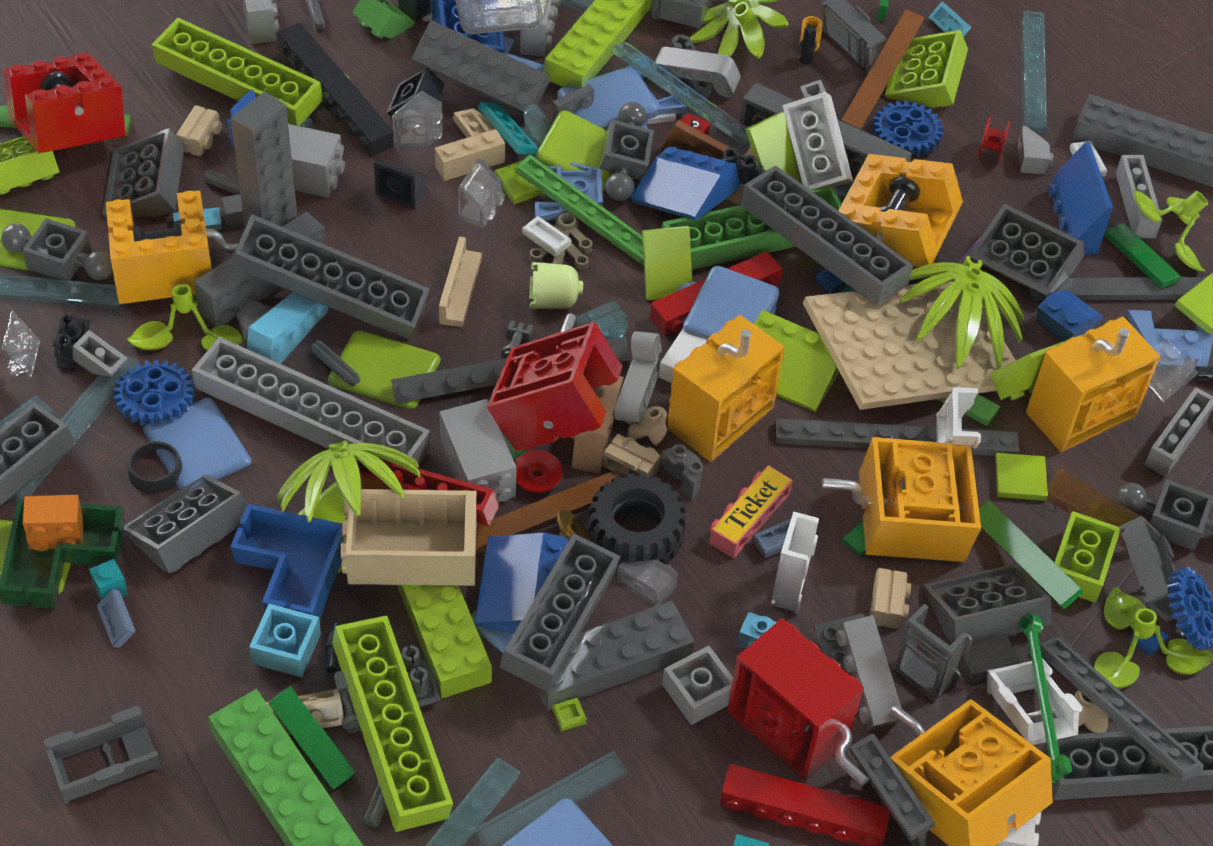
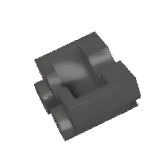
(684, 466)

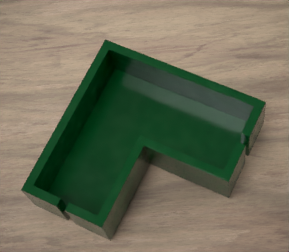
(37, 574)

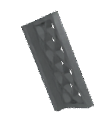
(892, 790)

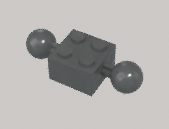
(626, 151)
(57, 250)
(1177, 513)

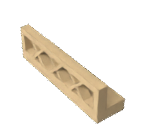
(459, 285)
(324, 707)

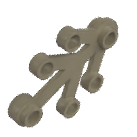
(567, 224)

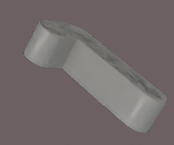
(701, 67)
(640, 377)

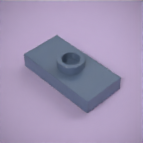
(772, 539)
(116, 618)

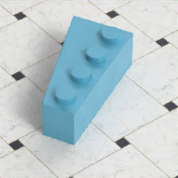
(284, 327)

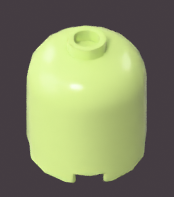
(554, 286)

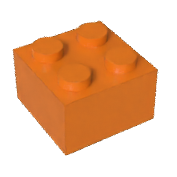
(52, 521)

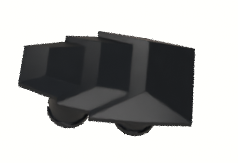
(746, 165)
(67, 334)

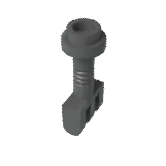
(516, 334)
(351, 722)

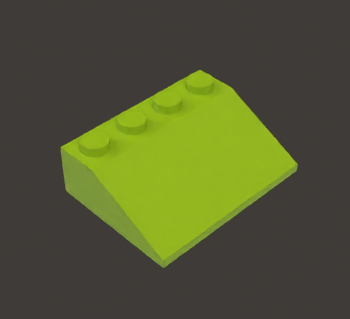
(930, 70)
(22, 164)
(806, 363)
(1019, 375)

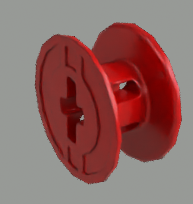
(994, 139)

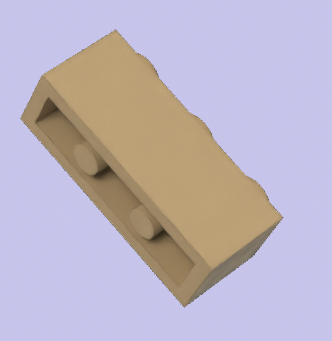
(460, 156)

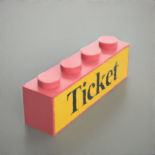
(750, 511)

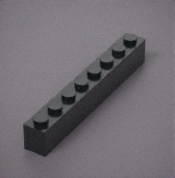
(337, 90)

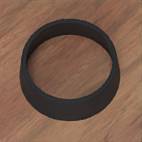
(159, 485)

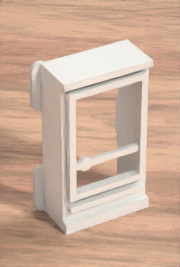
(950, 418)
(794, 561)
(1020, 677)

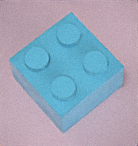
(285, 640)

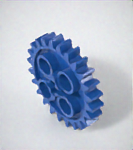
(908, 127)
(154, 393)
(1192, 607)

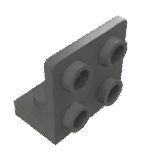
(580, 98)

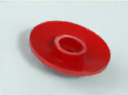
(538, 463)

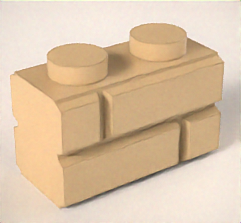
(199, 130)
(630, 457)
(889, 598)

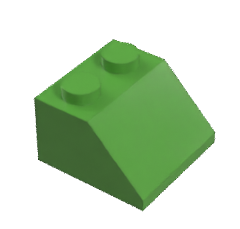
(382, 17)

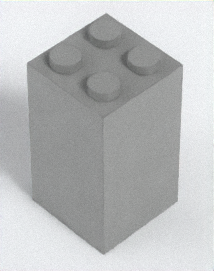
(315, 160)
(478, 449)

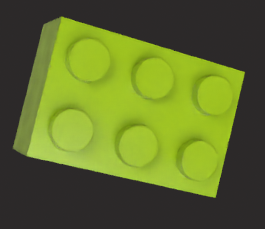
(1087, 553)

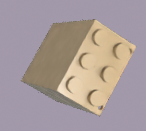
(411, 539)

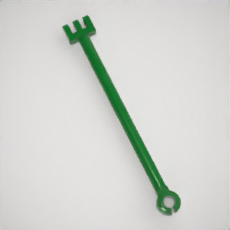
(1059, 763)

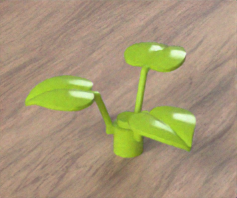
(1187, 211)
(156, 335)
(1126, 611)

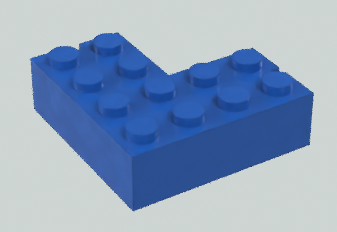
(298, 552)

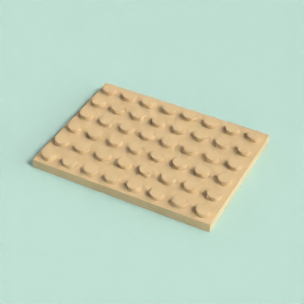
(880, 352)

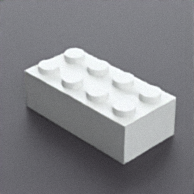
(817, 142)

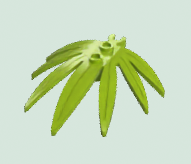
(744, 15)
(973, 289)
(346, 472)

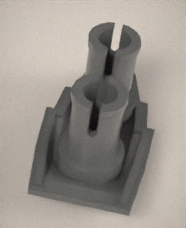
(420, 677)

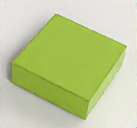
(569, 714)

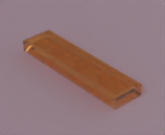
(1089, 500)

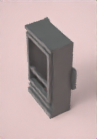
(851, 31)
(1152, 563)
(917, 672)
(125, 725)

